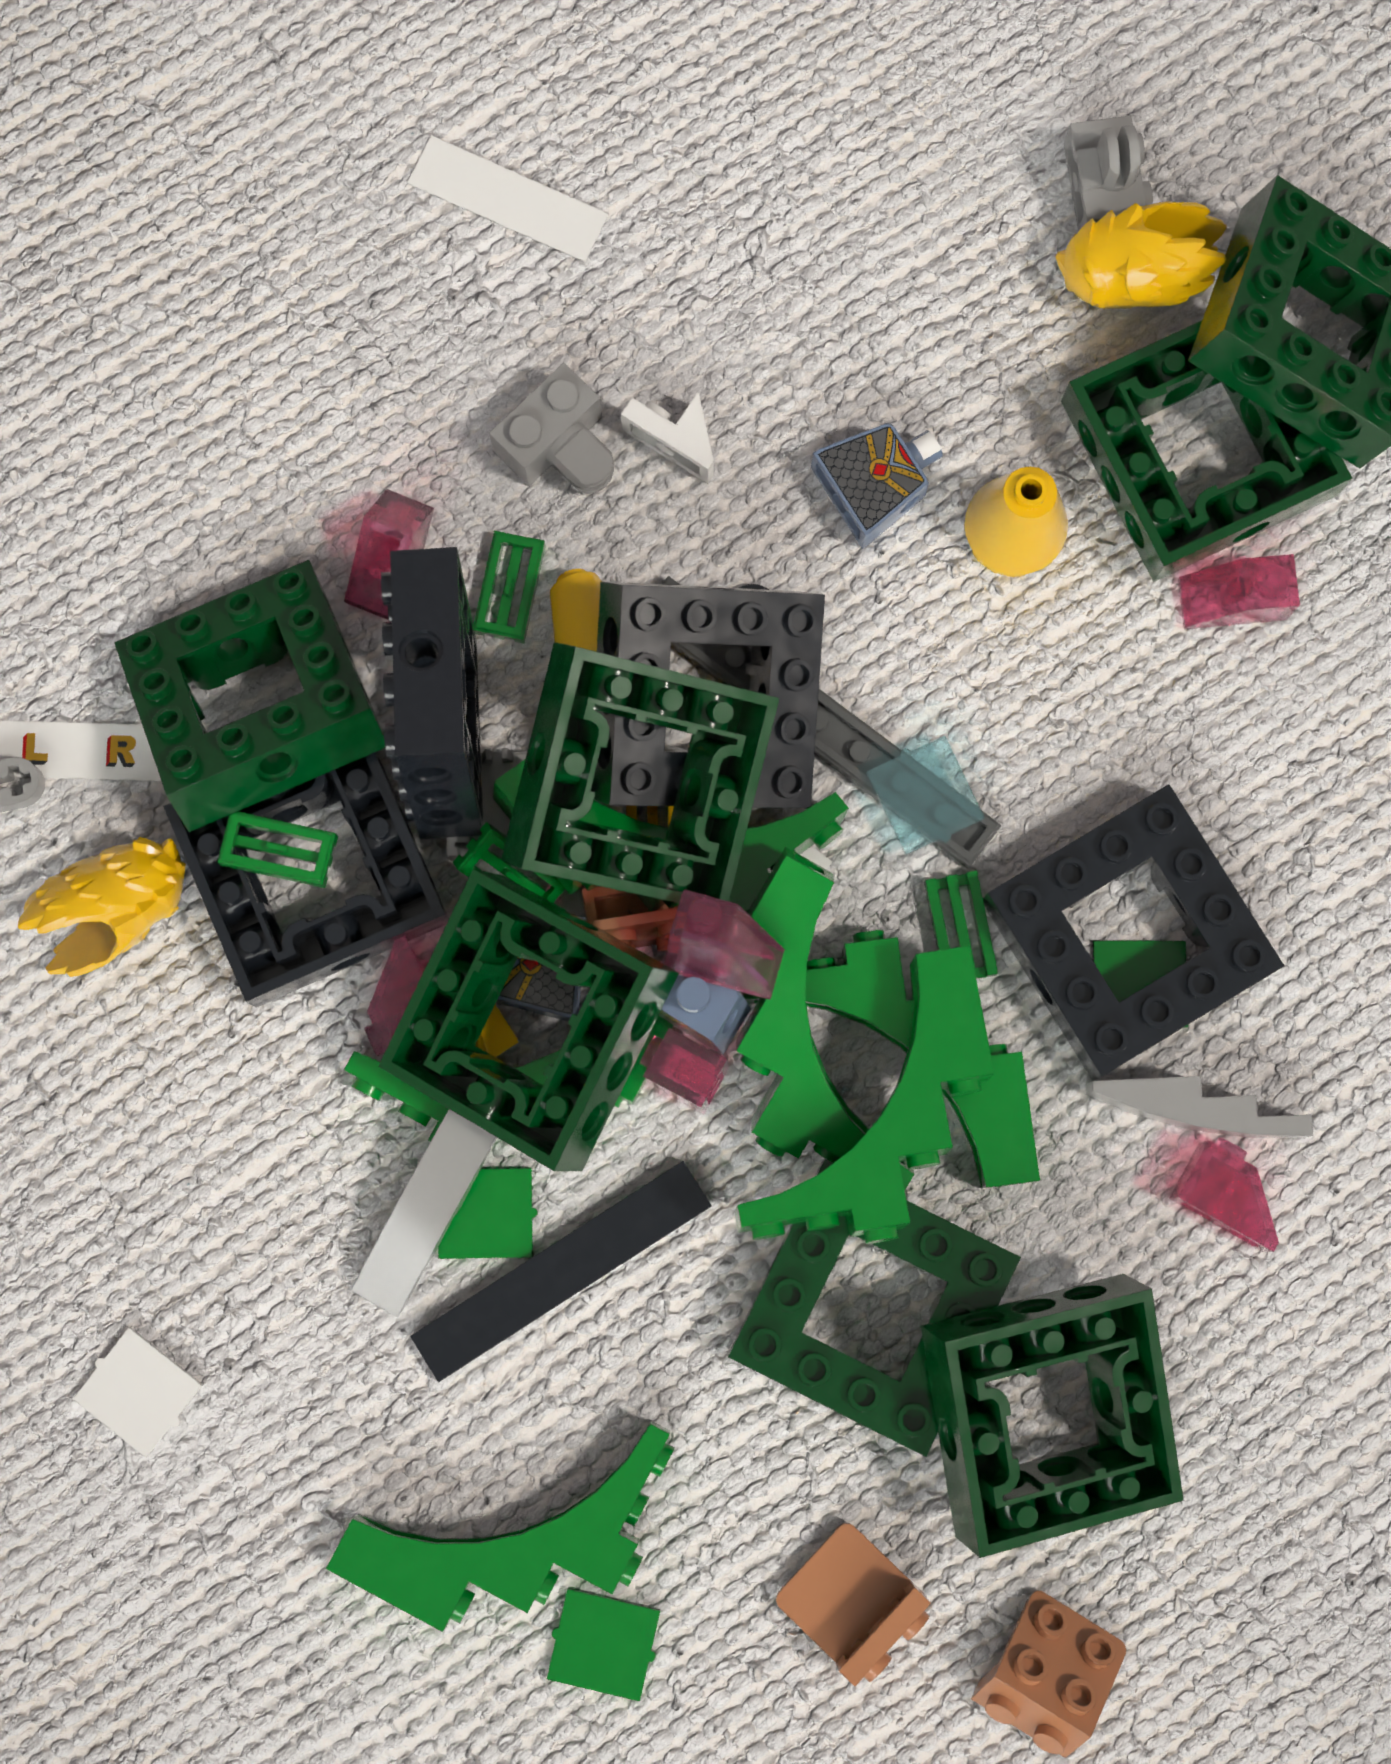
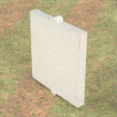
(138, 1392)

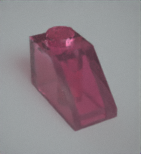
(388, 526)
(1240, 592)
(722, 946)
(393, 994)
(684, 1069)
(1227, 1193)

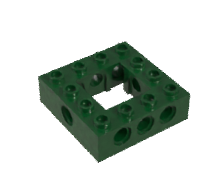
(1246, 344)
(1108, 418)
(271, 748)
(713, 796)
(460, 987)
(777, 1348)
(1127, 1472)

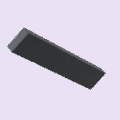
(560, 1271)

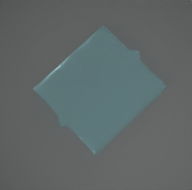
(925, 795)

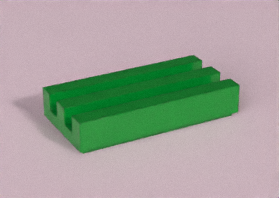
(500, 629)
(480, 849)
(322, 859)
(953, 883)

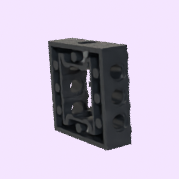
(785, 663)
(433, 693)
(277, 962)
(1062, 971)

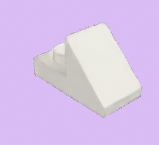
(682, 443)

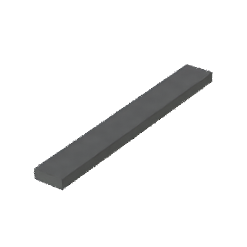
(840, 738)

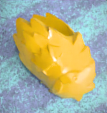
(1144, 256)
(112, 898)

